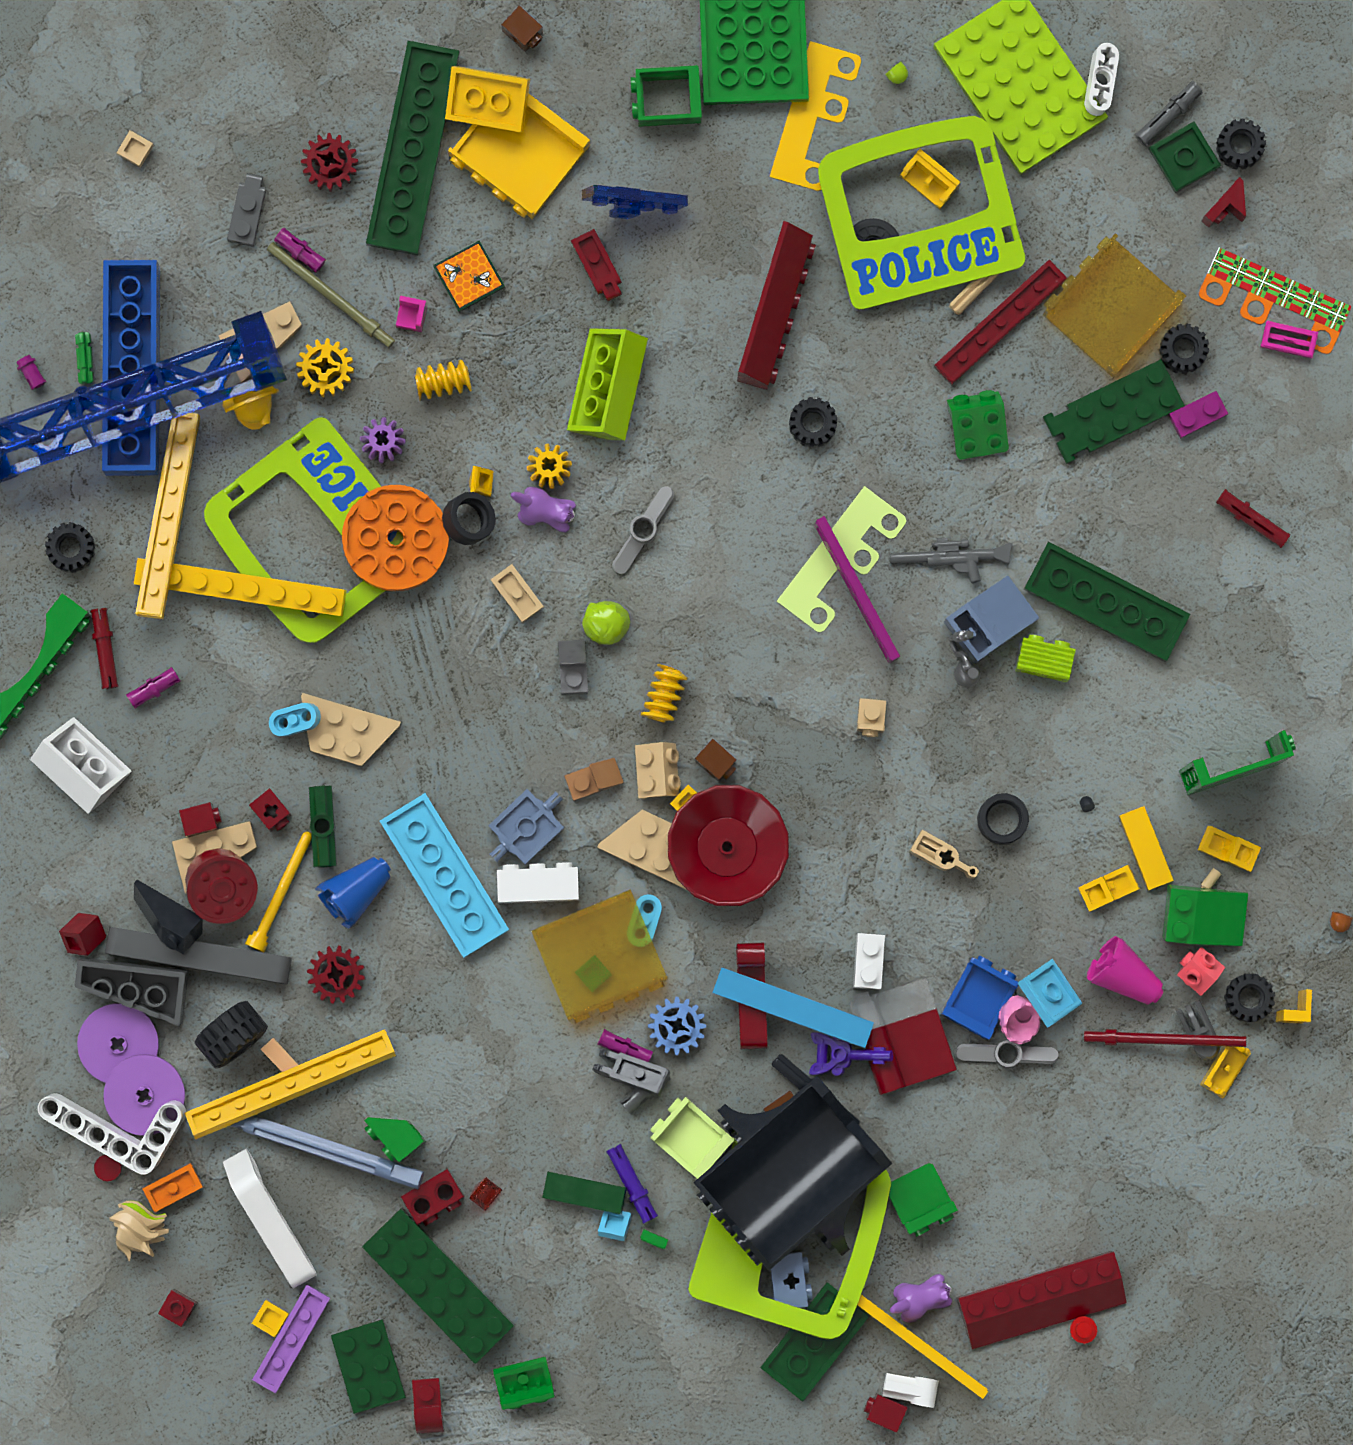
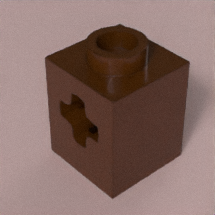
(523, 29)
(716, 761)

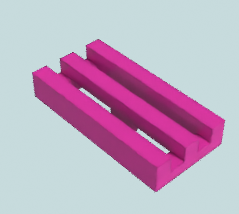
(1266, 334)

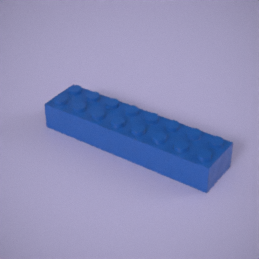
(129, 344)

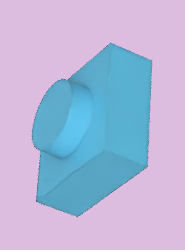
(614, 1225)

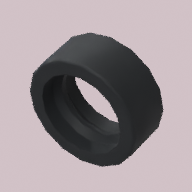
(484, 510)
(1022, 812)

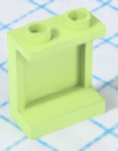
(691, 1137)

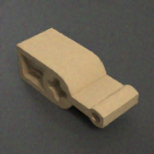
(933, 857)

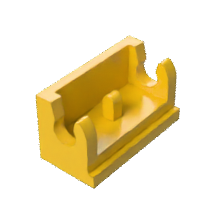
(930, 179)
(1225, 1069)

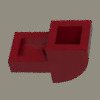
(427, 1406)

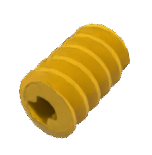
(442, 379)
(664, 694)

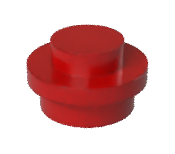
(1083, 1329)

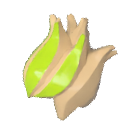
(137, 1228)

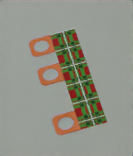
(1274, 288)

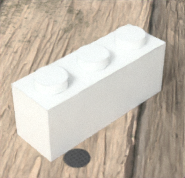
(537, 884)

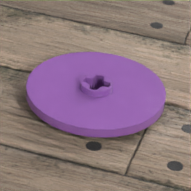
(119, 1022)
(137, 1074)

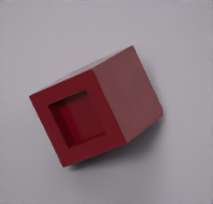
(82, 934)

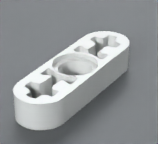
(1094, 86)

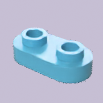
(296, 719)
(651, 919)

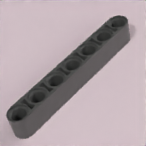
(199, 956)

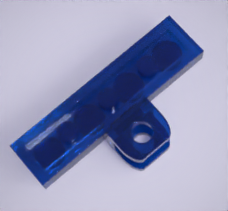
(631, 201)

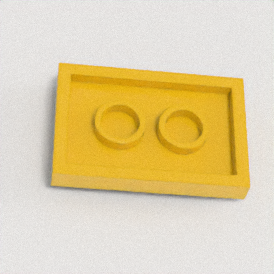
(487, 98)

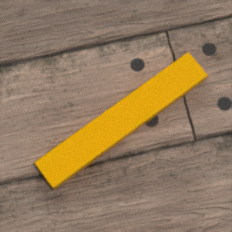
(922, 1347)

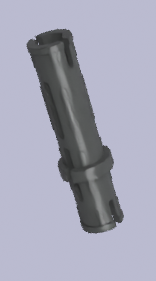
(1176, 106)

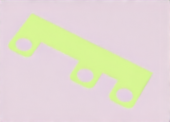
(862, 513)

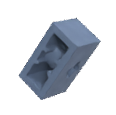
(802, 1292)

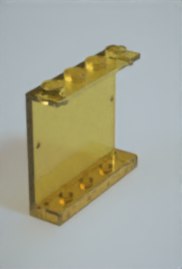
(1112, 306)
(600, 956)

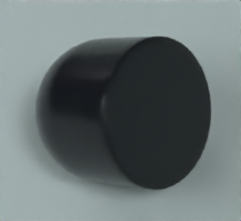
(1087, 804)

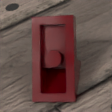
(1232, 200)

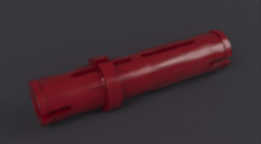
(1252, 518)
(102, 636)

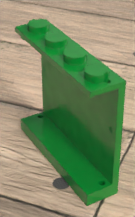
(1196, 776)

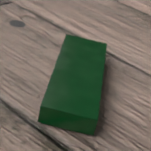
(584, 1192)

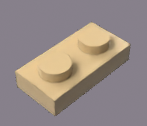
(517, 593)

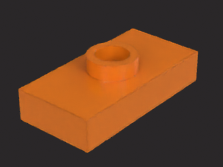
(172, 1187)

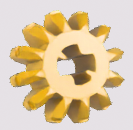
(551, 457)

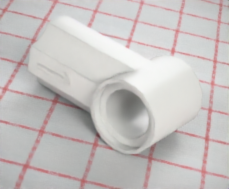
(916, 1390)

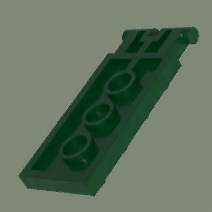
(1115, 410)

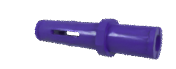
(637, 1193)

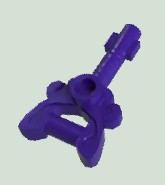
(842, 1055)

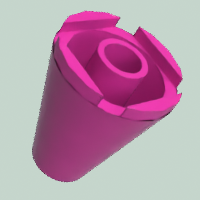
(1124, 973)

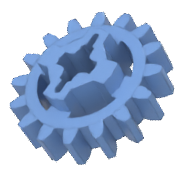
(681, 1014)

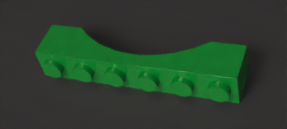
(62, 625)

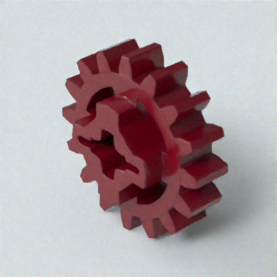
(320, 157)
(348, 971)

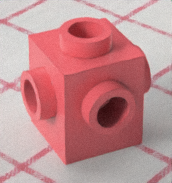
(1200, 970)

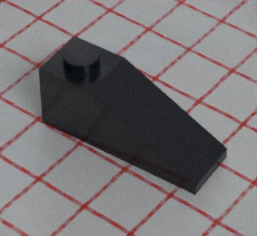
(170, 920)

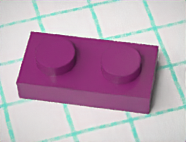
(1198, 414)

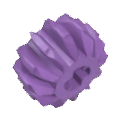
(392, 437)

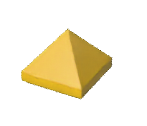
(481, 481)

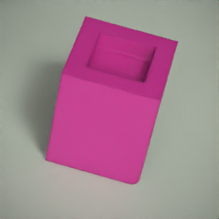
(411, 314)

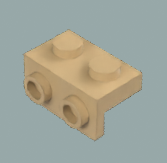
(657, 770)

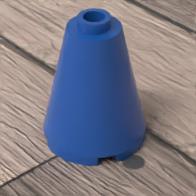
(354, 890)

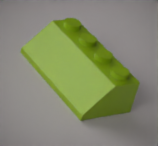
(607, 383)

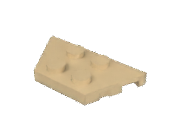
(347, 731)
(643, 844)

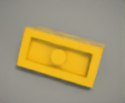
(1303, 1012)

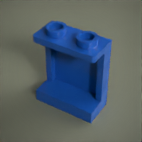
(980, 997)

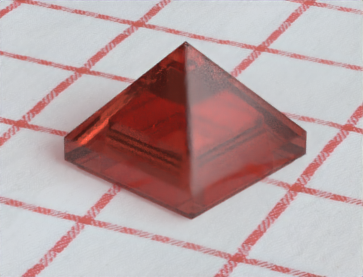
(485, 1193)

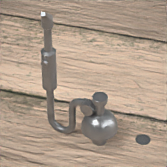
(967, 672)

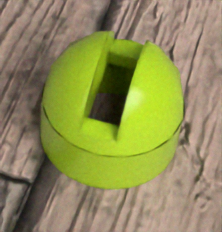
(898, 73)

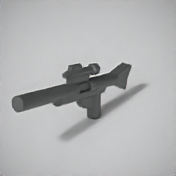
(949, 554)

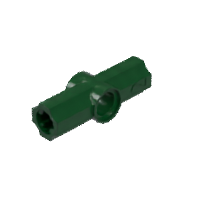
(322, 809)

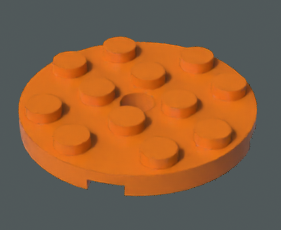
(378, 560)

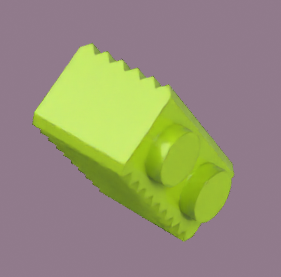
(1045, 659)

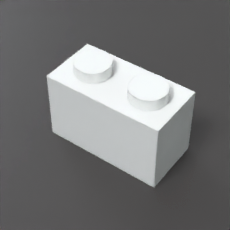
(868, 961)

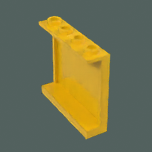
(523, 164)

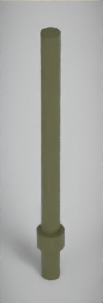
(369, 326)

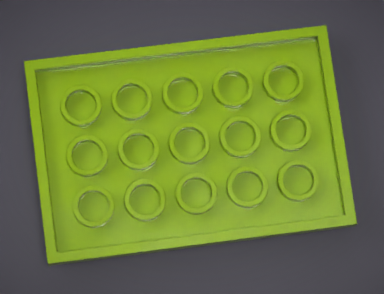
(1019, 81)

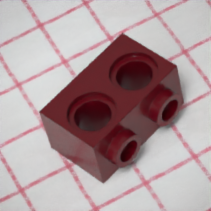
(429, 1191)

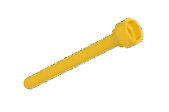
(258, 939)

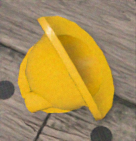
(252, 407)

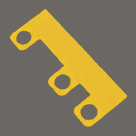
(790, 157)

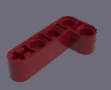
(751, 1020)

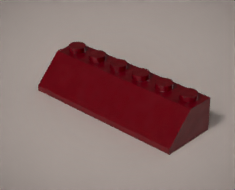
(775, 306)
(1042, 1299)

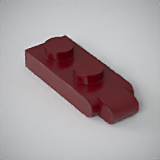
(597, 264)

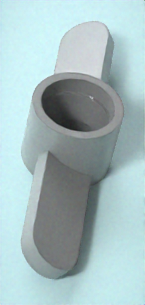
(634, 544)
(989, 1053)

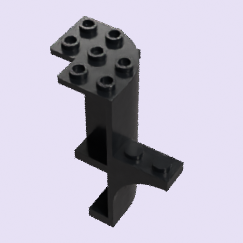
(791, 1174)

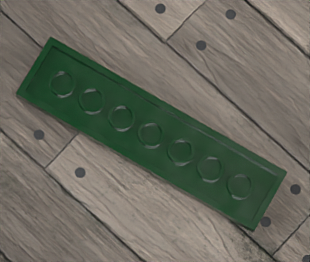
(412, 149)

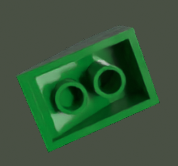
(1204, 916)

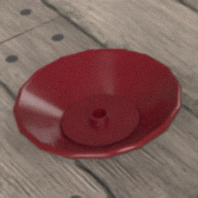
(734, 817)

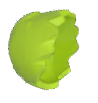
(606, 622)

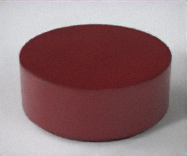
(107, 1168)

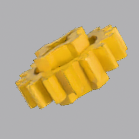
(326, 357)

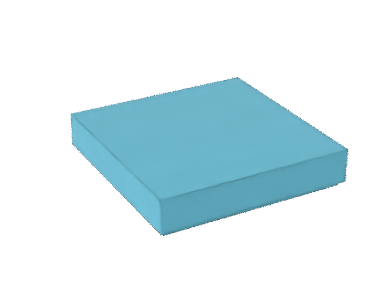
(1049, 993)

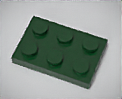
(368, 1366)

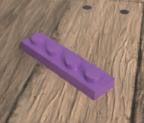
(291, 1338)

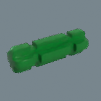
(84, 358)

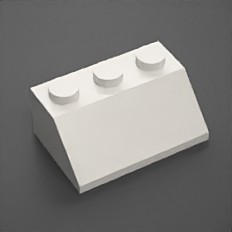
(80, 765)

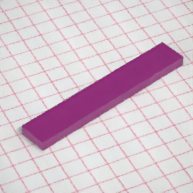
(856, 590)

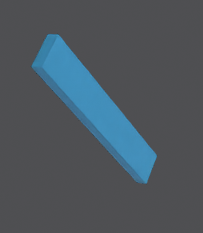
(793, 1007)

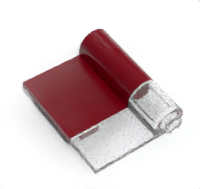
(910, 1028)

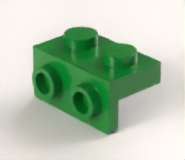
(524, 1383)

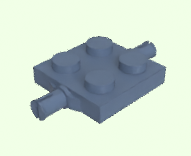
(526, 826)

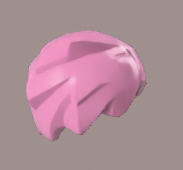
(1019, 1020)

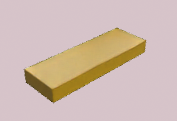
(1146, 848)

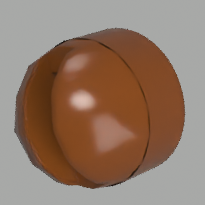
(1340, 922)

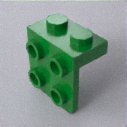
(978, 424)
(921, 1199)

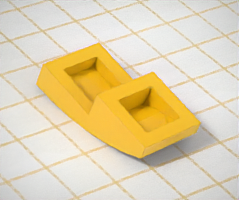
(1229, 848)
(1109, 888)

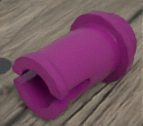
(30, 372)

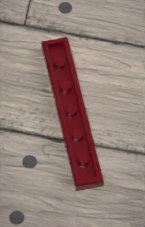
(1000, 322)

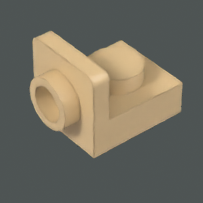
(871, 717)

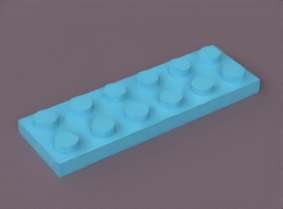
(444, 875)

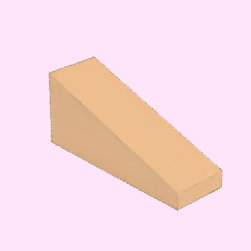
(278, 1055)

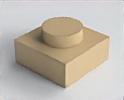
(135, 149)

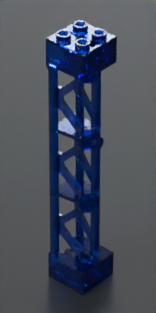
(250, 339)

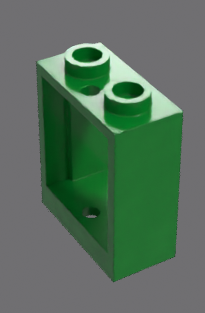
(667, 73)

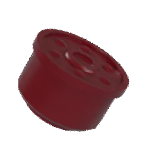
(220, 886)

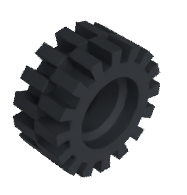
(1252, 133)
(1195, 337)
(813, 406)
(70, 563)
(1233, 997)

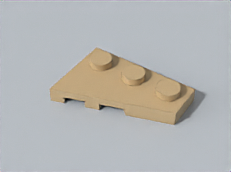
(282, 324)
(236, 838)

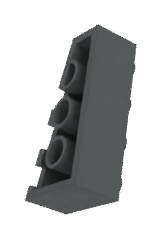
(137, 986)

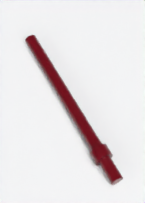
(1112, 1037)

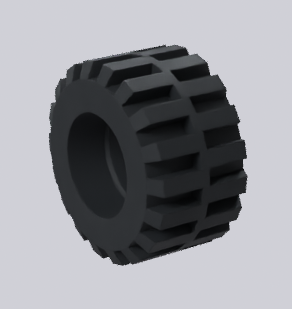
(231, 1034)

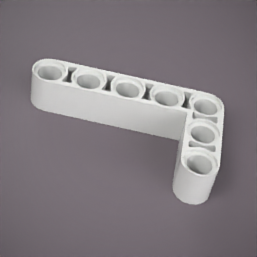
(114, 1134)
(267, 1218)

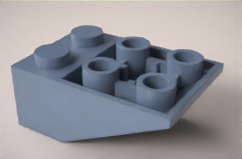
(992, 618)

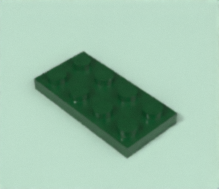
(802, 1358)

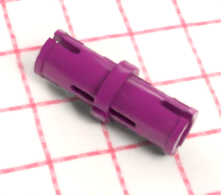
(300, 250)
(153, 687)
(618, 1044)

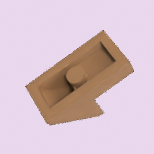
(594, 779)

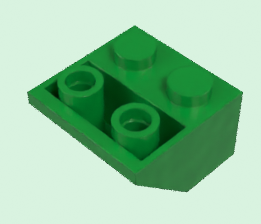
(398, 1136)

